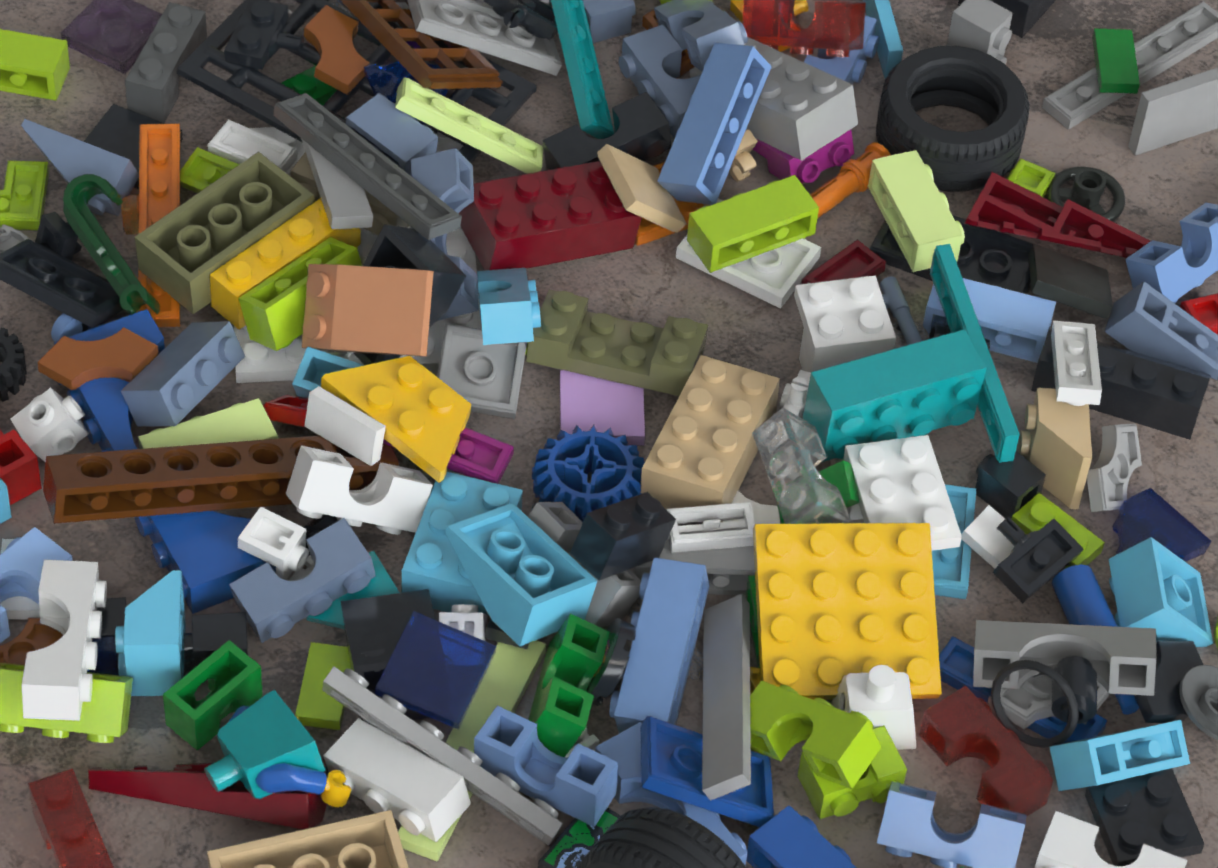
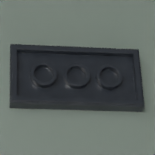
(983, 257)

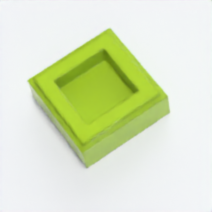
(1031, 177)

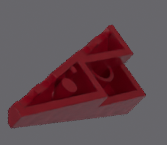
(1018, 211)
(191, 788)

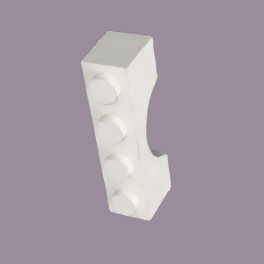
(57, 676)

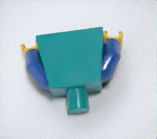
(273, 754)

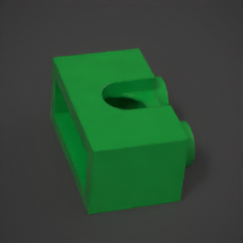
(232, 682)

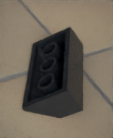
(1139, 388)

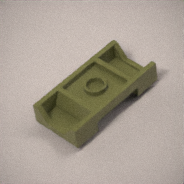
(615, 347)

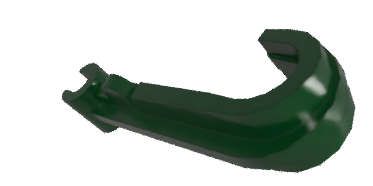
(99, 244)

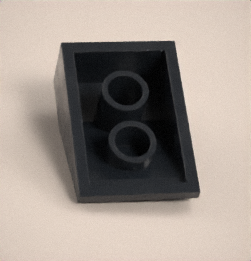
(408, 249)

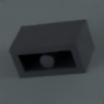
(622, 535)

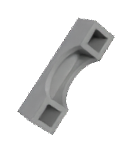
(1119, 655)

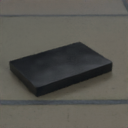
(59, 283)

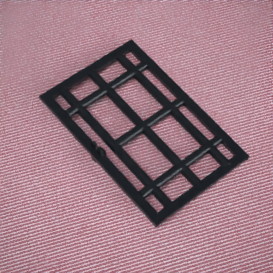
(231, 89)

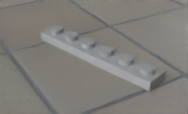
(389, 717)

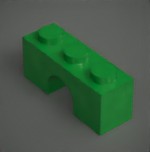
(561, 697)

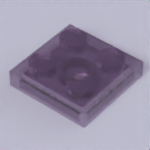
(112, 32)

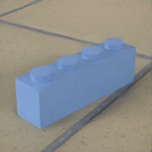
(714, 123)
(663, 643)

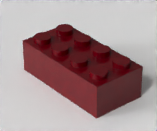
(547, 218)

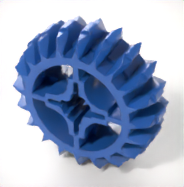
(564, 467)

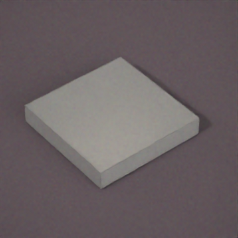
(482, 373)

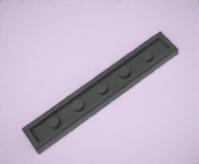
(367, 166)

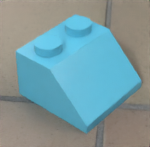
(1159, 592)
(153, 638)

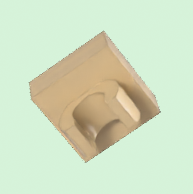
(743, 159)

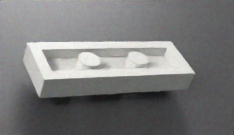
(1076, 363)

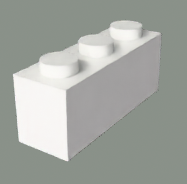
(399, 779)

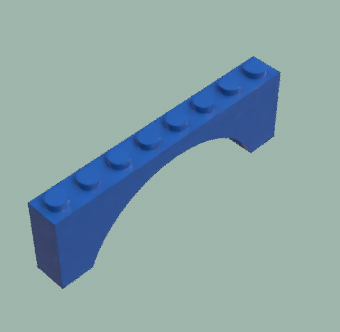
(194, 542)

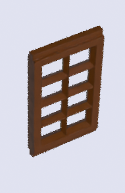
(477, 75)

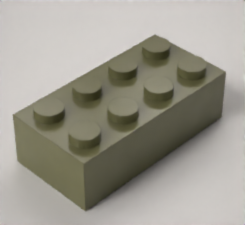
(216, 227)

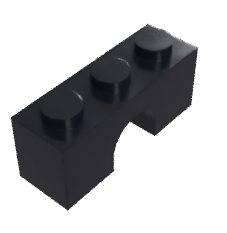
(638, 128)

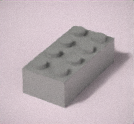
(799, 105)

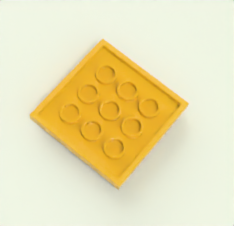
(845, 603)

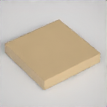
(639, 190)

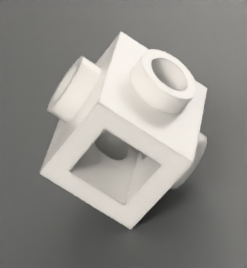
(50, 424)

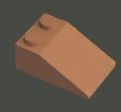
(367, 309)

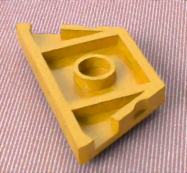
(415, 406)

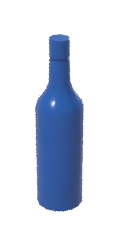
(1086, 605)

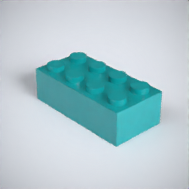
(896, 393)

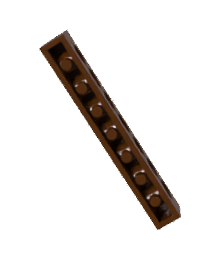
(184, 478)

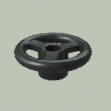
(1087, 190)

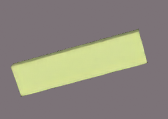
(469, 127)

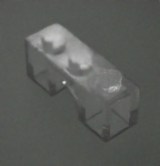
(790, 454)

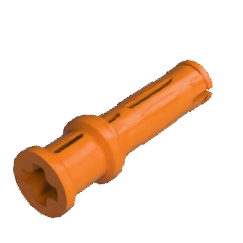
(852, 178)

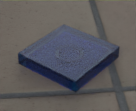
(436, 669)

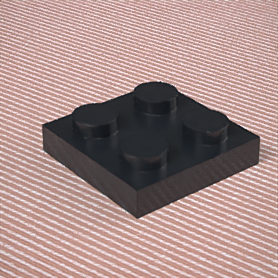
(1141, 812)

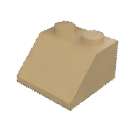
(1058, 444)

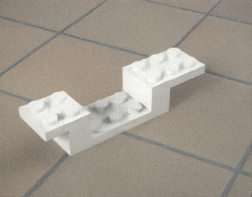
(893, 477)

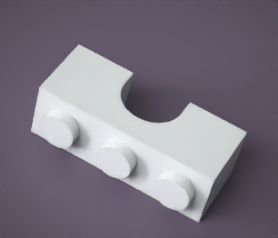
(390, 502)
(1071, 845)

